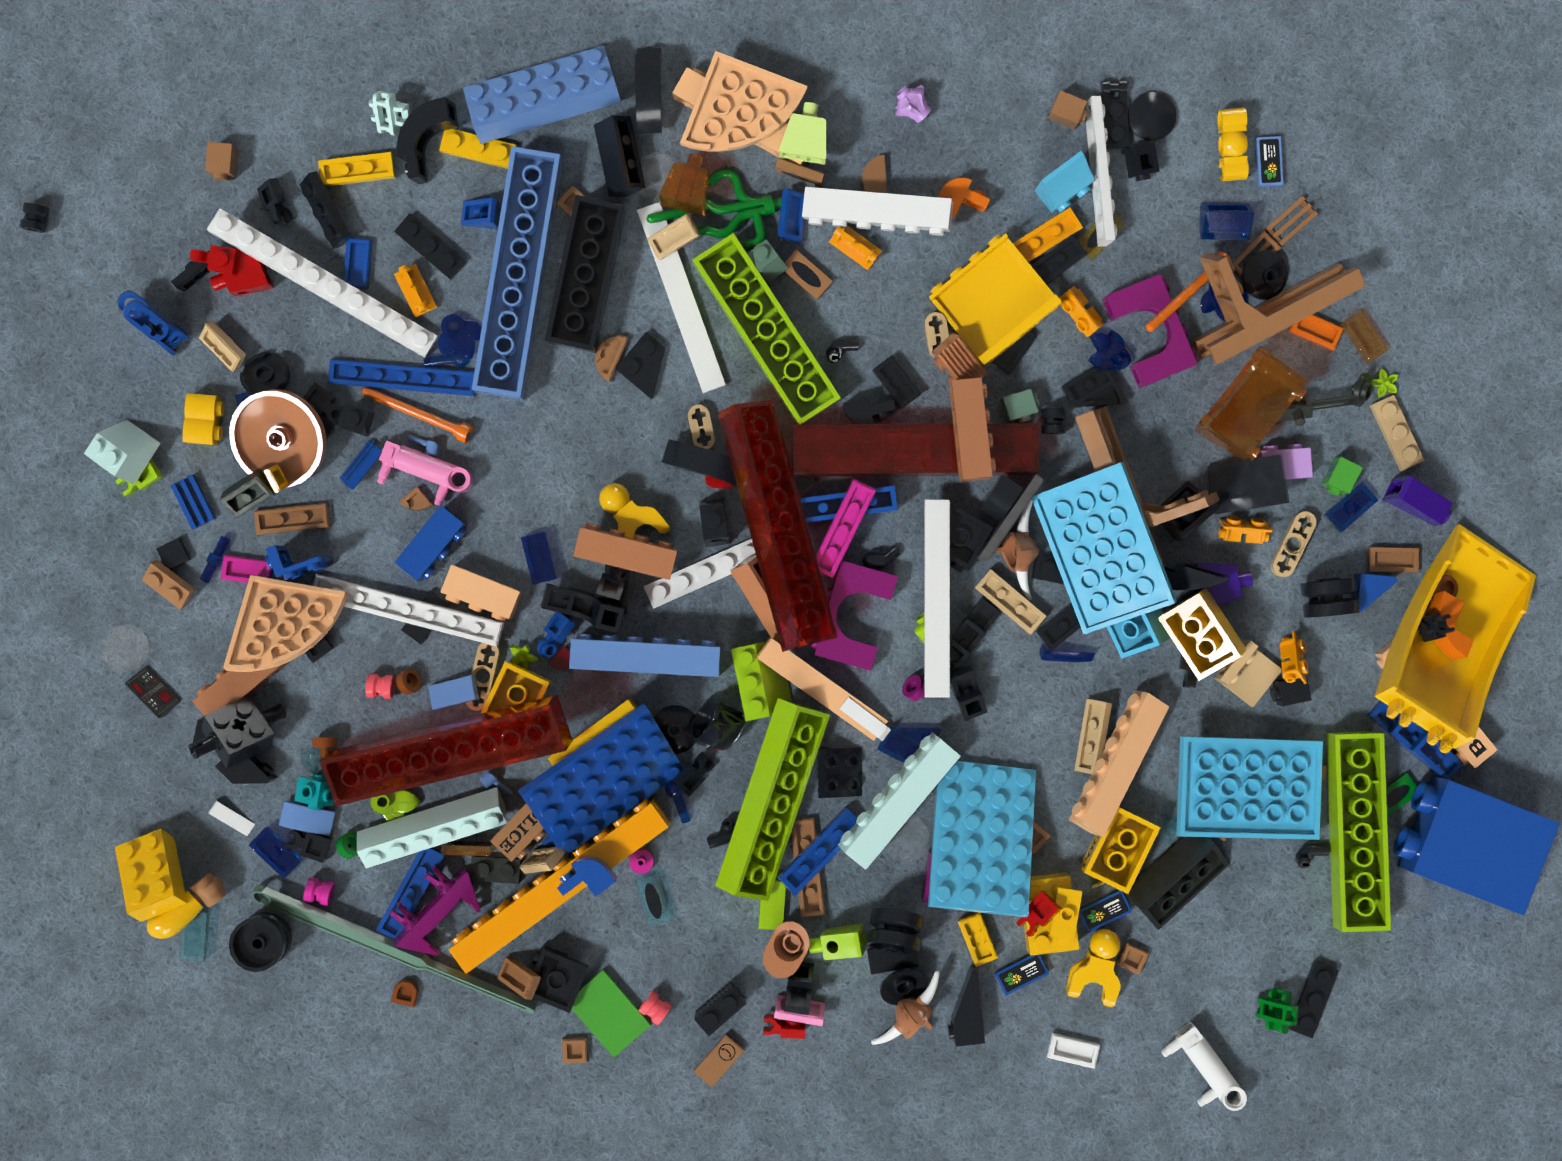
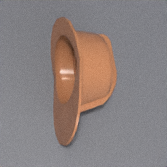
(786, 949)

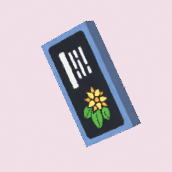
(1269, 161)

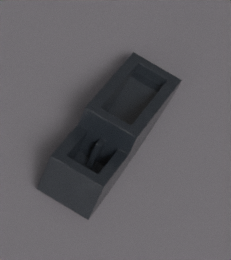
(1193, 577)

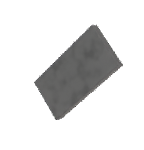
(1010, 518)

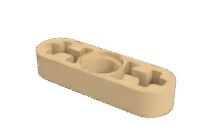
(1292, 563)
(492, 659)

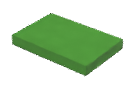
(609, 1013)

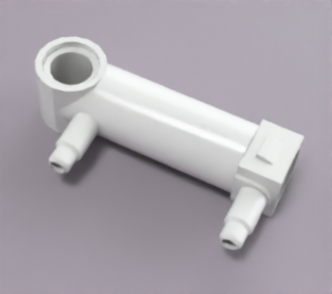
(1209, 1066)

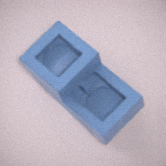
(301, 818)

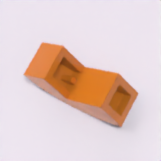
(1455, 644)

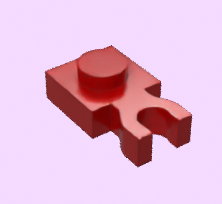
(1041, 911)

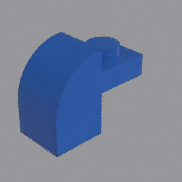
(592, 871)

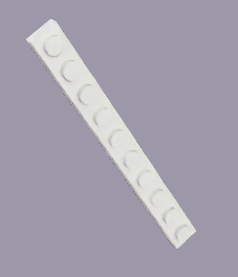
(322, 283)

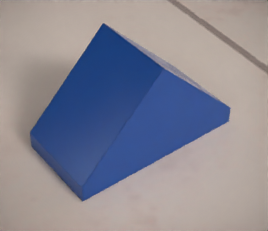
(481, 213)
(1371, 587)

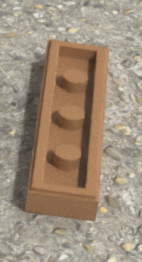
(811, 896)

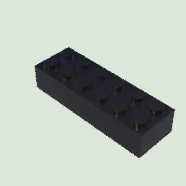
(585, 274)

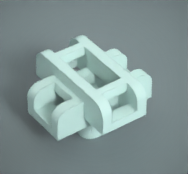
(392, 108)

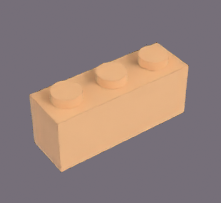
(481, 593)

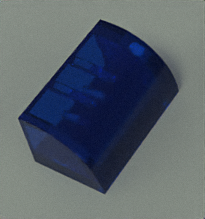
(1226, 221)

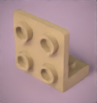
(1249, 675)

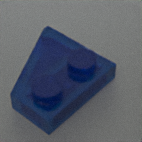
(904, 742)

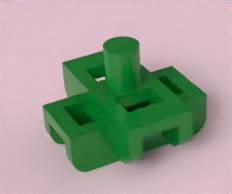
(1278, 1008)

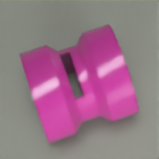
(319, 891)

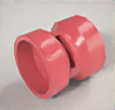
(380, 685)
(655, 1008)

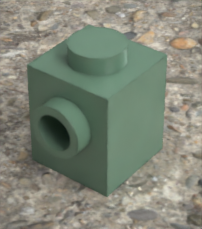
(767, 261)
(1020, 406)

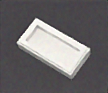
(1073, 1050)

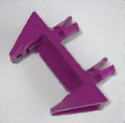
(424, 922)

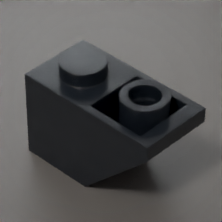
(248, 772)

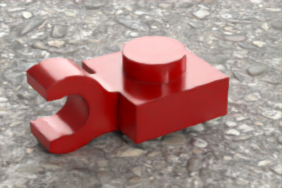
(218, 259)
(785, 1028)

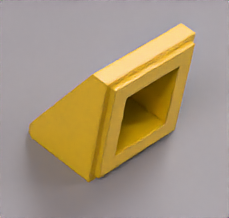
(276, 478)

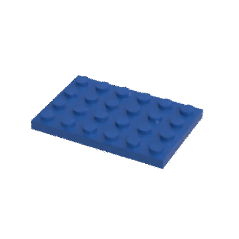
(602, 780)

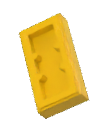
(1065, 921)
(977, 939)

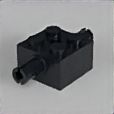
(237, 731)

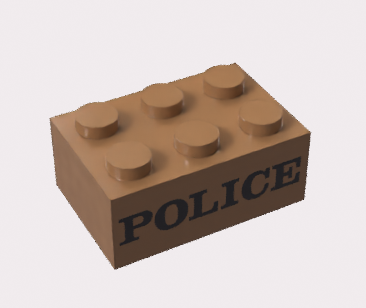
(516, 836)

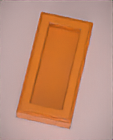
(1318, 331)

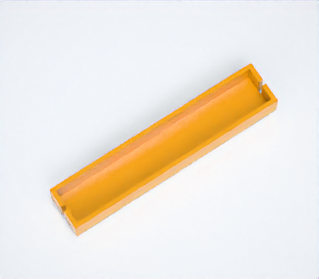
(542, 898)

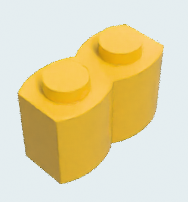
(202, 419)

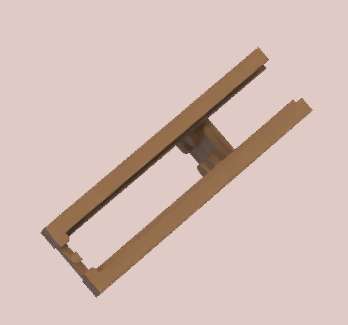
(1251, 325)
(1107, 451)

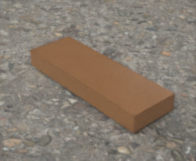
(292, 519)

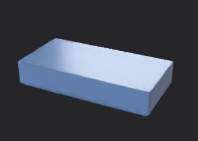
(453, 692)

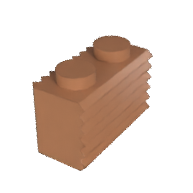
(957, 359)

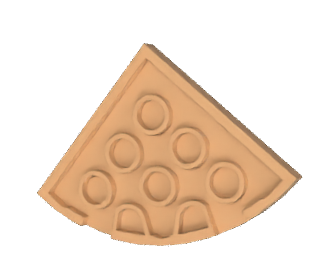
(739, 106)
(280, 623)

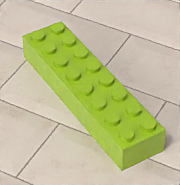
(766, 330)
(772, 800)
(1358, 831)

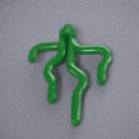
(746, 207)

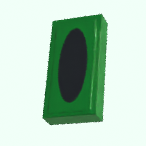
(1399, 793)

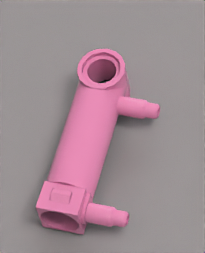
(425, 467)

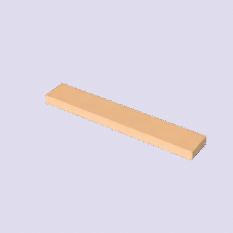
(812, 682)

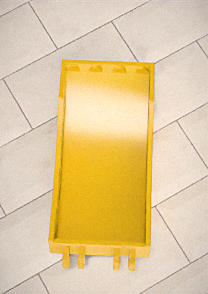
(1425, 683)

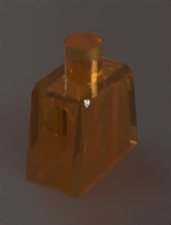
(686, 186)

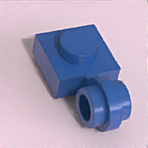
(557, 630)

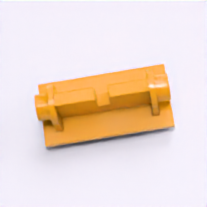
(855, 246)
(415, 290)
(1086, 320)
(1233, 527)
(1297, 666)

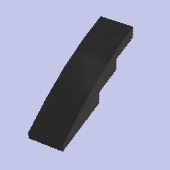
(971, 632)

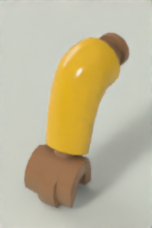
(206, 890)

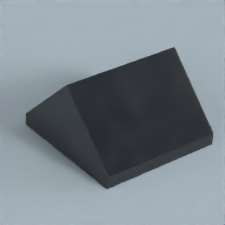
(1183, 526)

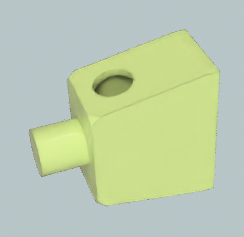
(805, 136)

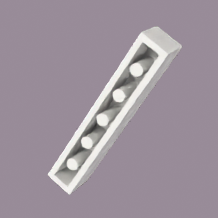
(877, 209)

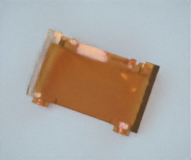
(1252, 405)

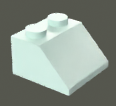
(123, 450)

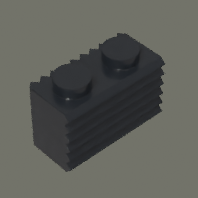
(720, 1008)

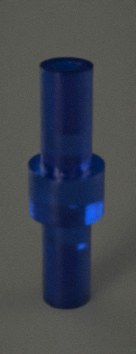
(214, 559)

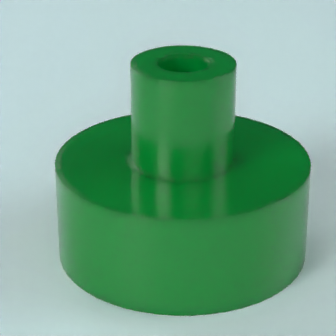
(347, 845)

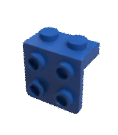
(281, 563)

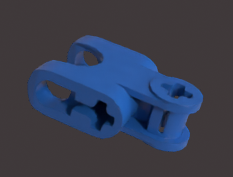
(151, 322)

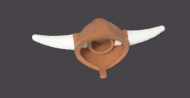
(1020, 550)
(911, 1014)

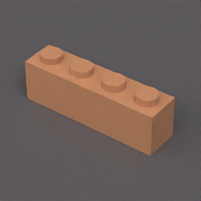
(970, 429)
(625, 552)
(751, 583)
(231, 687)

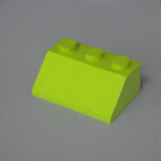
(757, 682)

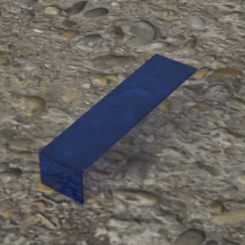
(1065, 656)

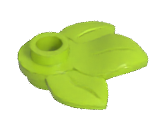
(397, 804)

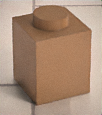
(1068, 110)
(221, 161)

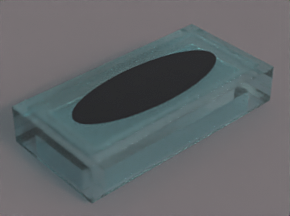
(653, 900)

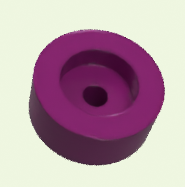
(913, 688)

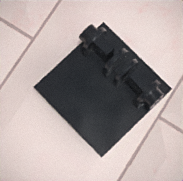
(839, 772)

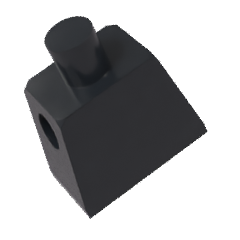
(714, 522)

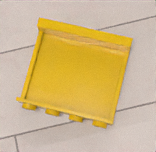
(994, 299)

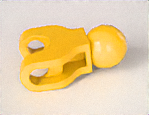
(616, 500)
(1097, 967)

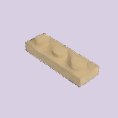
(1397, 433)
(1010, 601)
(1092, 735)

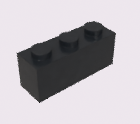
(619, 156)

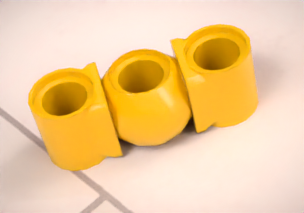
(1233, 144)

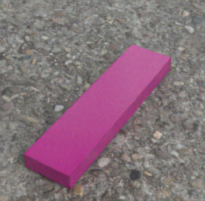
(843, 527)

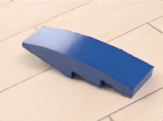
(1414, 740)

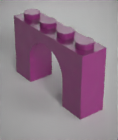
(1152, 297)
(850, 580)

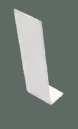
(865, 719)
(231, 818)

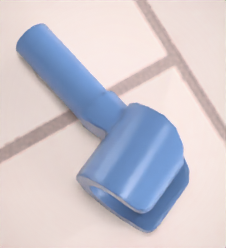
(432, 448)
(490, 778)

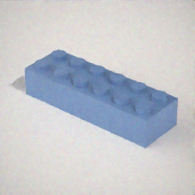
(541, 94)
(645, 657)

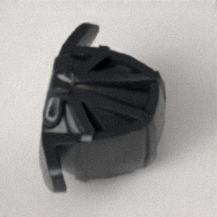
(720, 725)

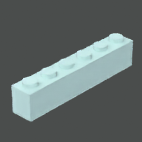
(898, 800)
(431, 827)

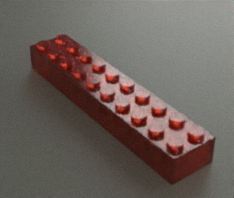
(905, 450)
(777, 524)
(447, 750)

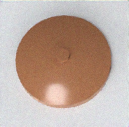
(278, 430)

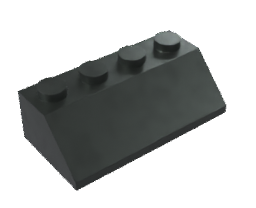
(1177, 878)

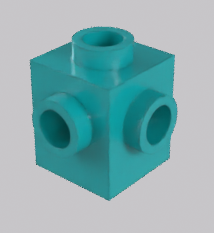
(314, 791)

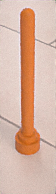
(1179, 300)
(459, 430)

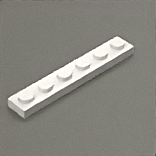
(1099, 162)
(698, 574)

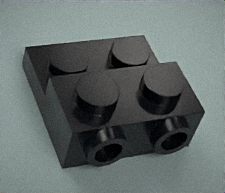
(966, 538)
(559, 978)

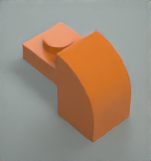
(958, 191)

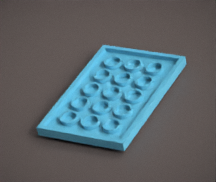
(1104, 548)
(1249, 788)
(983, 839)

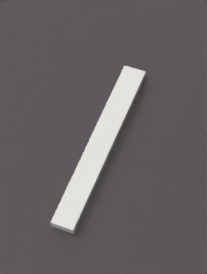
(685, 309)
(937, 598)
(415, 611)

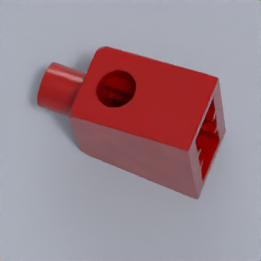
(249, 277)

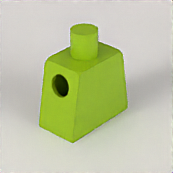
(849, 938)

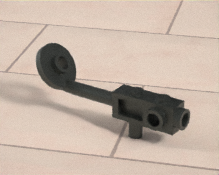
(1304, 408)

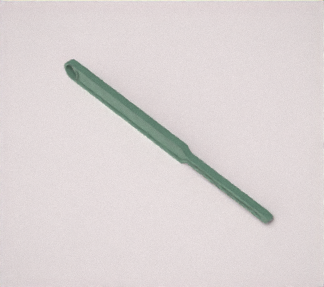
(380, 944)

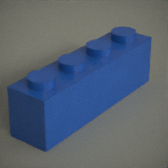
(826, 506)

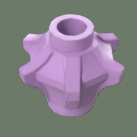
(912, 103)

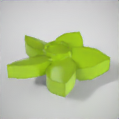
(1385, 383)
(521, 655)

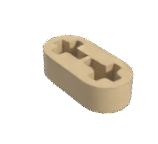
(930, 332)
(707, 426)

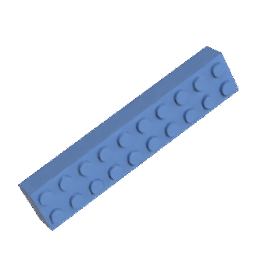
(517, 273)

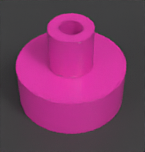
(641, 855)

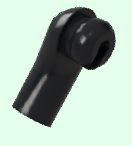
(839, 347)
(880, 560)
(724, 834)
(1308, 851)

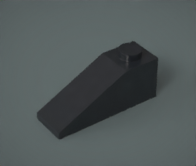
(967, 1015)

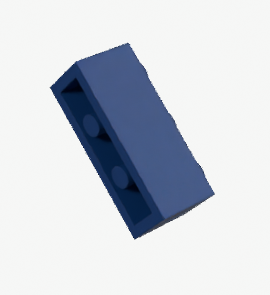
(431, 544)

